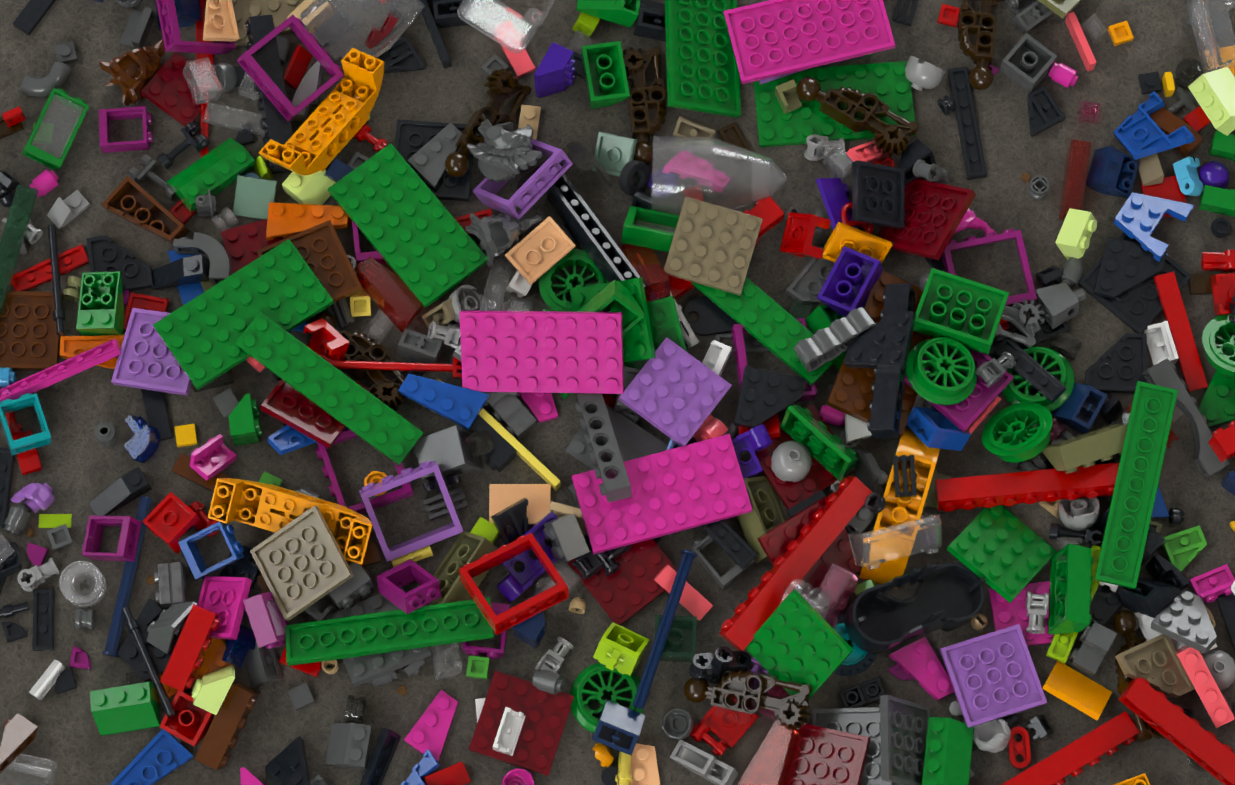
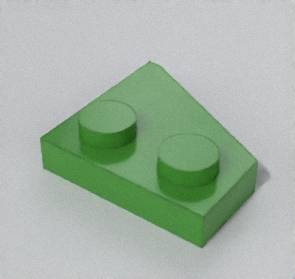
(1184, 546)

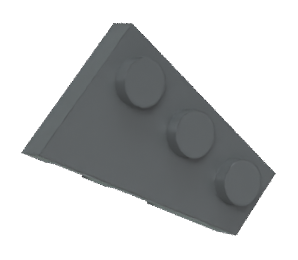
(431, 157)

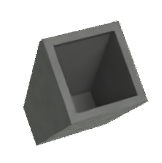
(449, 452)

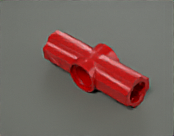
(1218, 261)

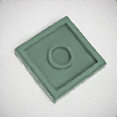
(614, 152)
(253, 196)

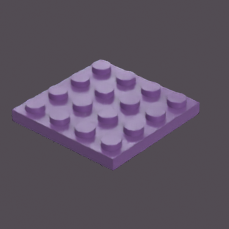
(146, 359)
(675, 392)
(993, 676)

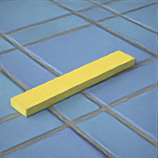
(522, 452)

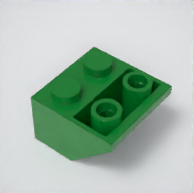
(243, 422)

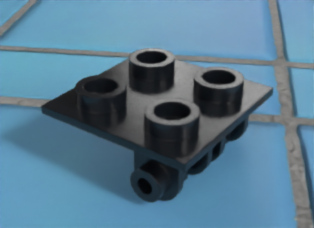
(244, 567)

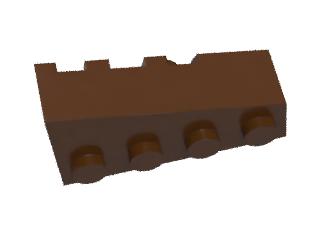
(141, 209)
(227, 725)

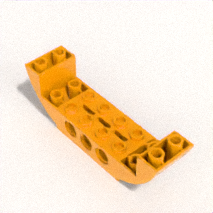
(333, 120)
(275, 507)
(904, 508)

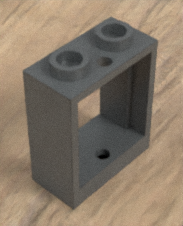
(726, 579)

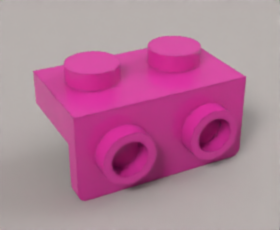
(211, 458)
(1213, 583)

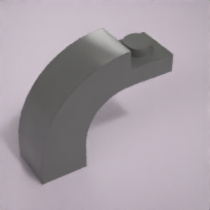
(211, 249)

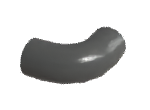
(43, 86)

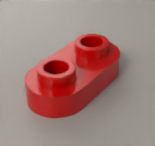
(1019, 748)

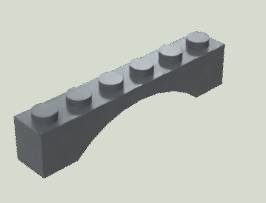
(1205, 458)

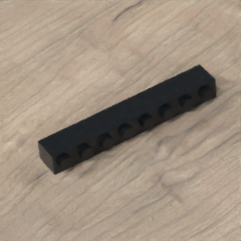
(272, 121)
(590, 232)
(890, 383)

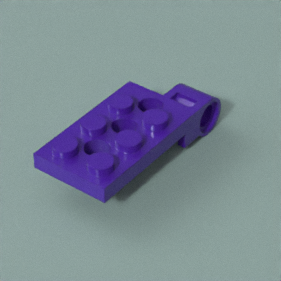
(752, 442)
(516, 583)

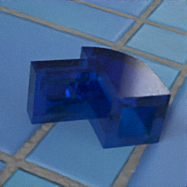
(144, 442)
(237, 649)

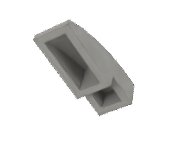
(308, 85)
(703, 764)

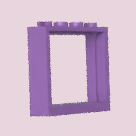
(532, 189)
(425, 539)

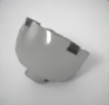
(923, 74)
(465, 299)
(791, 461)
(1079, 513)
(1221, 667)

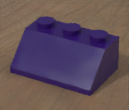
(555, 71)
(834, 198)
(850, 281)

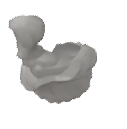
(988, 736)

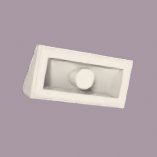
(47, 680)

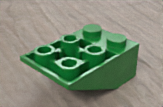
(616, 11)
(101, 304)

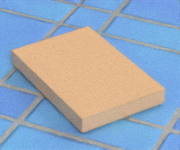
(540, 250)
(505, 495)

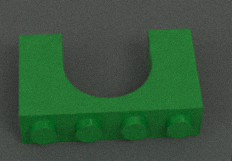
(1214, 198)

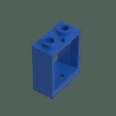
(938, 430)
(194, 557)

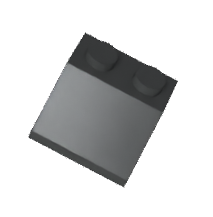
(167, 629)
(349, 745)

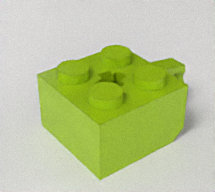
(621, 649)

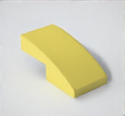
(360, 304)

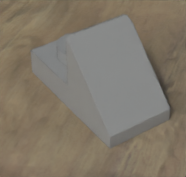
(66, 210)

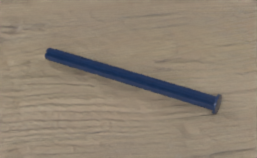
(126, 584)
(664, 628)

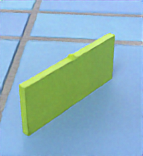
(54, 520)

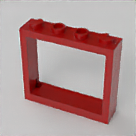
(525, 609)

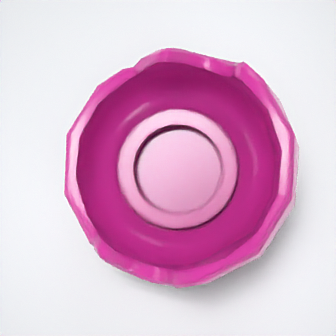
(517, 776)

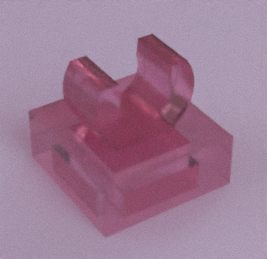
(1089, 112)

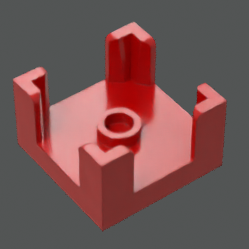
(799, 235)
(1222, 291)
(326, 340)
(171, 520)

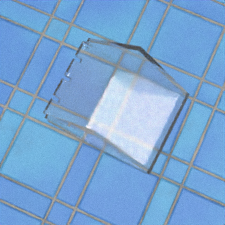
(349, 22)

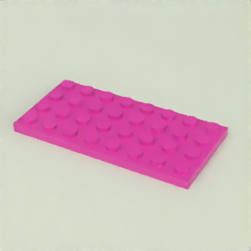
(804, 34)
(542, 351)
(668, 493)

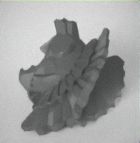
(504, 150)
(498, 232)

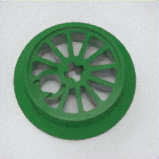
(574, 258)
(1215, 352)
(943, 369)
(1013, 394)
(1025, 435)
(580, 708)

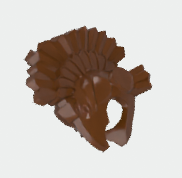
(134, 70)

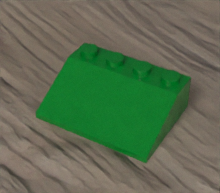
(960, 310)
(820, 442)

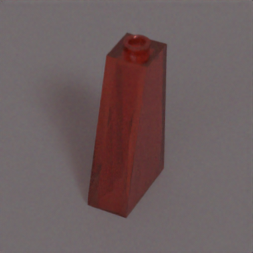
(1074, 176)
(649, 269)
(388, 293)
(772, 758)

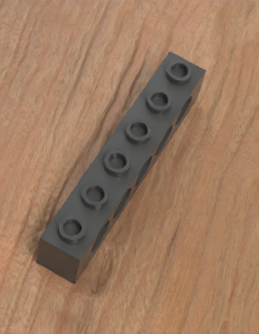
(596, 416)

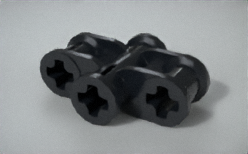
(598, 561)
(713, 664)

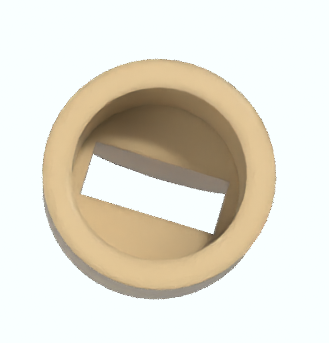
(577, 603)
(976, 624)
(334, 663)

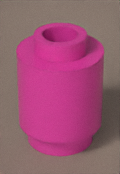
(1063, 75)
(45, 182)
(832, 416)

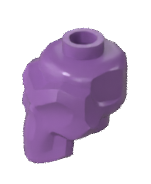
(35, 496)

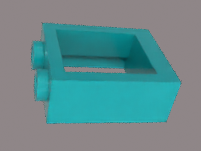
(29, 442)

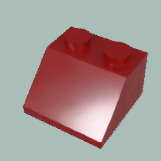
(189, 722)

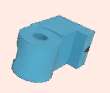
(1188, 177)

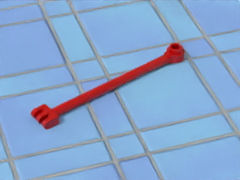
(454, 367)

